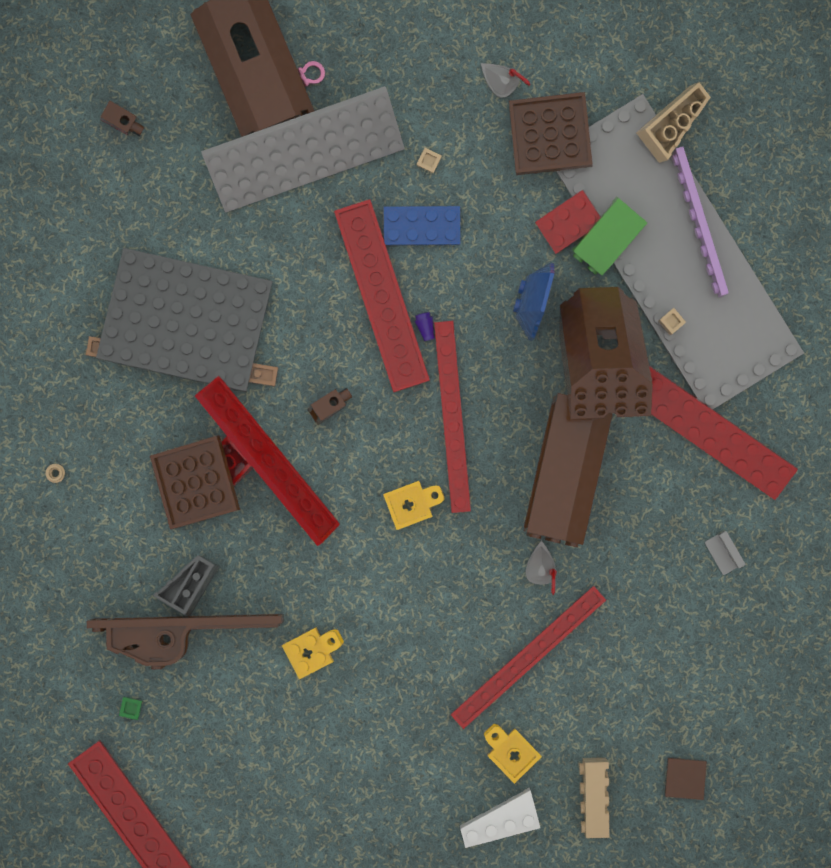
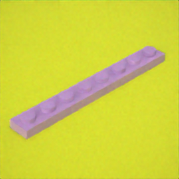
(702, 231)

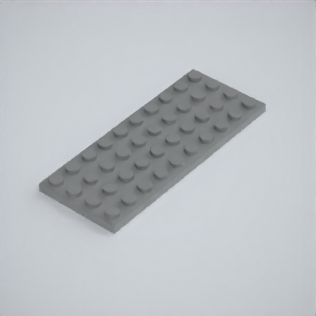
(304, 149)

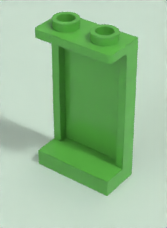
(609, 237)

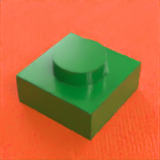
(130, 708)

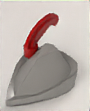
(501, 79)
(541, 567)

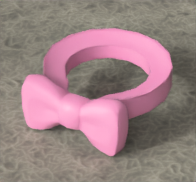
(301, 71)

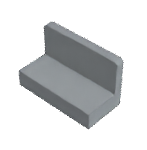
(724, 552)

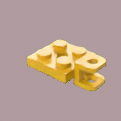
(421, 500)
(319, 644)
(504, 745)

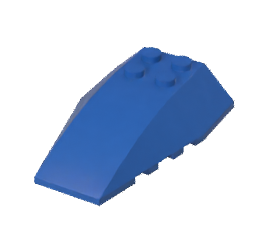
(533, 299)

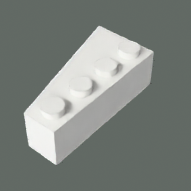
(503, 820)

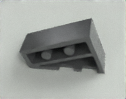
(188, 586)

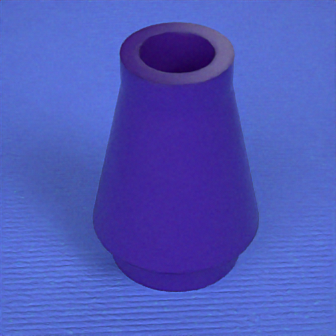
(425, 325)

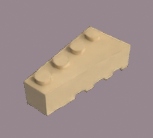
(671, 123)
(595, 797)

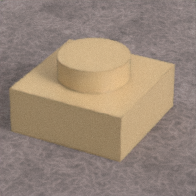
(429, 160)
(672, 321)

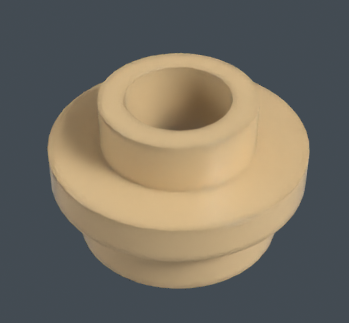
(50, 469)

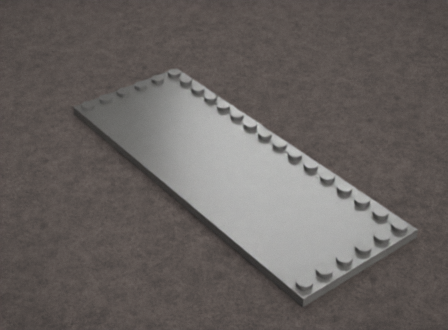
(725, 339)

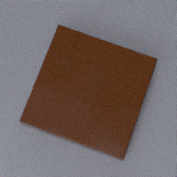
(685, 778)

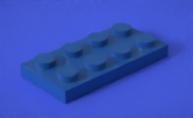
(422, 225)

